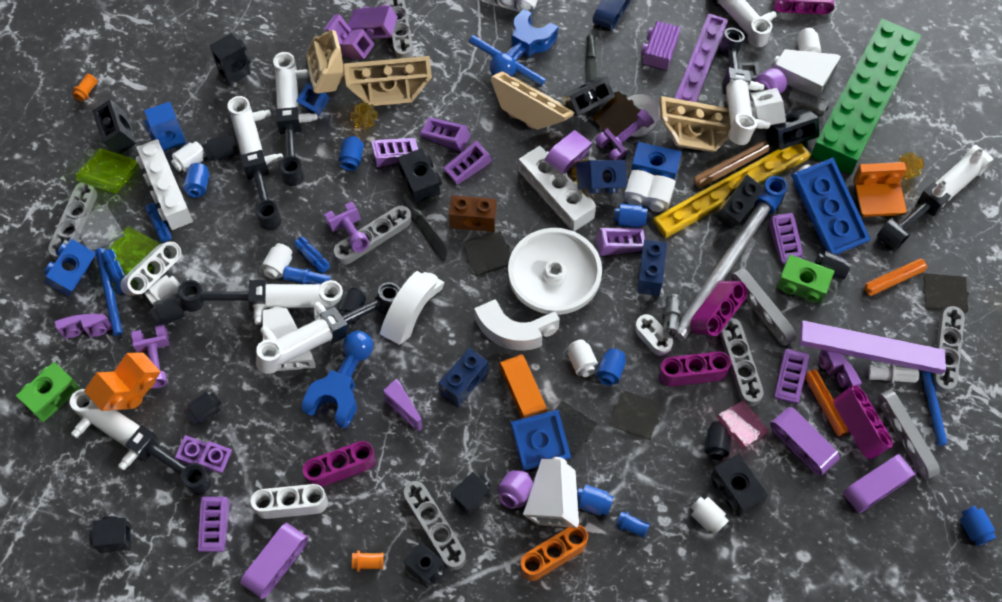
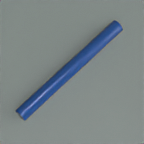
(519, 67)
(109, 295)
(934, 408)

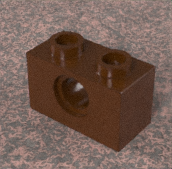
(473, 213)

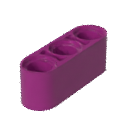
(804, 6)
(718, 308)
(686, 376)
(863, 422)
(347, 454)

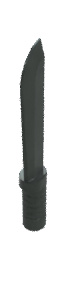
(591, 69)
(428, 230)

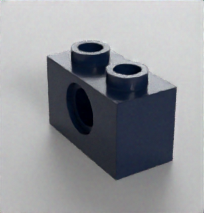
(601, 175)
(651, 268)
(463, 377)

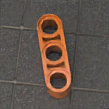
(522, 387)
(562, 543)

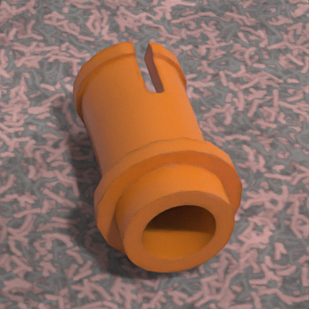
(83, 89)
(367, 560)

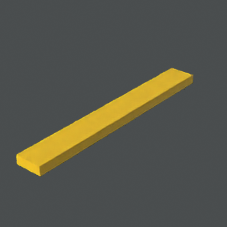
(710, 198)

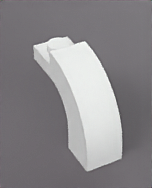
(408, 305)
(514, 334)

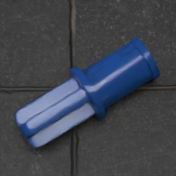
(304, 276)

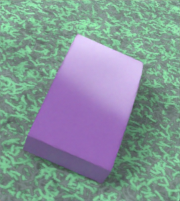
(91, 323)
(837, 364)
(209, 455)

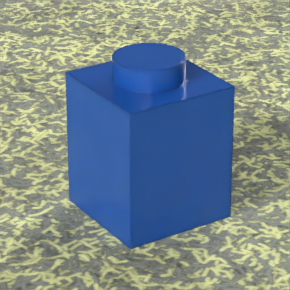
(312, 101)

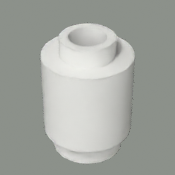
(808, 41)
(187, 156)
(276, 261)
(163, 289)
(582, 358)
(708, 515)

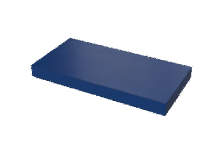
(830, 207)

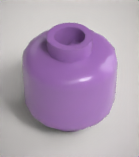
(772, 79)
(515, 489)

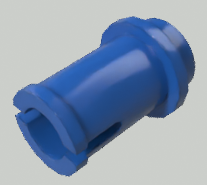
(632, 524)

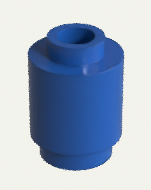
(351, 153)
(196, 180)
(630, 215)
(611, 367)
(594, 500)
(977, 525)

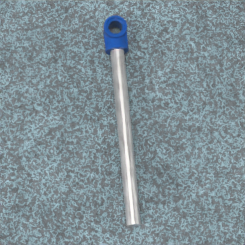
(765, 204)

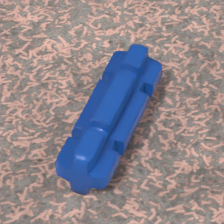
(160, 226)
(312, 255)
(114, 268)

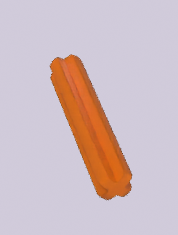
(895, 277)
(826, 402)

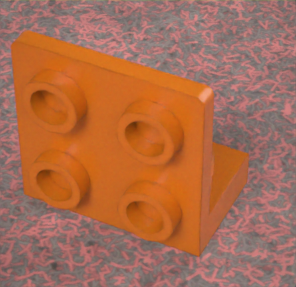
(880, 189)

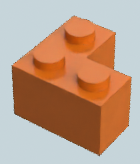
(125, 385)

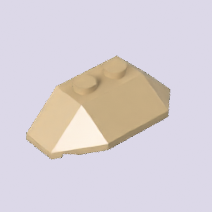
(325, 62)
(388, 80)
(528, 103)
(695, 124)

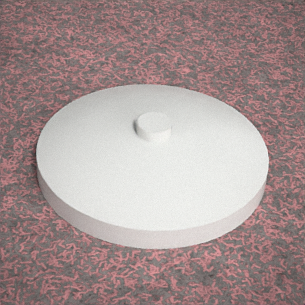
(554, 271)

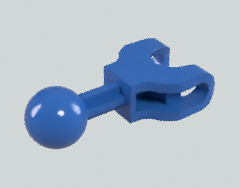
(525, 41)
(339, 386)

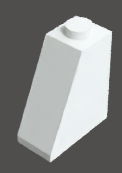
(807, 69)
(281, 323)
(553, 495)

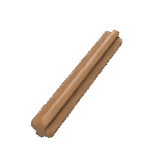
(731, 164)

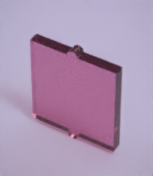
(743, 424)

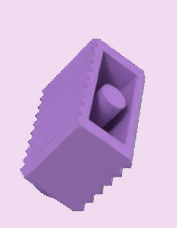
(375, 21)
(660, 45)

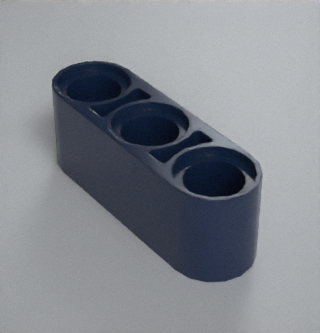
(610, 12)

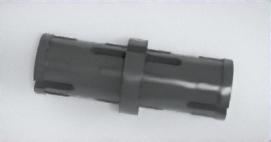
(672, 316)

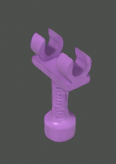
(618, 153)
(358, 240)
(151, 345)

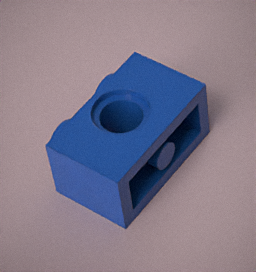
(164, 126)
(649, 155)
(65, 280)

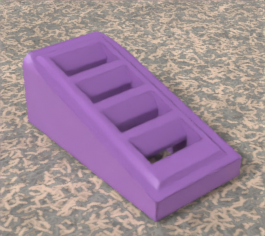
(457, 140)
(389, 144)
(478, 164)
(782, 224)
(607, 245)
(794, 361)
(400, 402)
(205, 512)

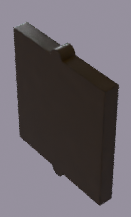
(617, 114)

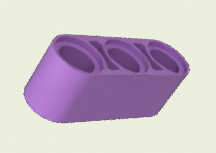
(568, 151)
(805, 441)
(878, 483)
(274, 560)

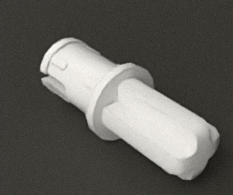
(892, 373)

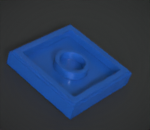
(539, 439)

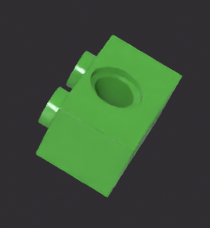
(816, 276)
(46, 404)

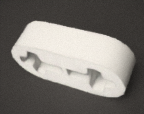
(649, 338)

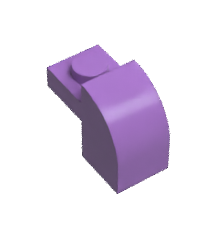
(353, 43)

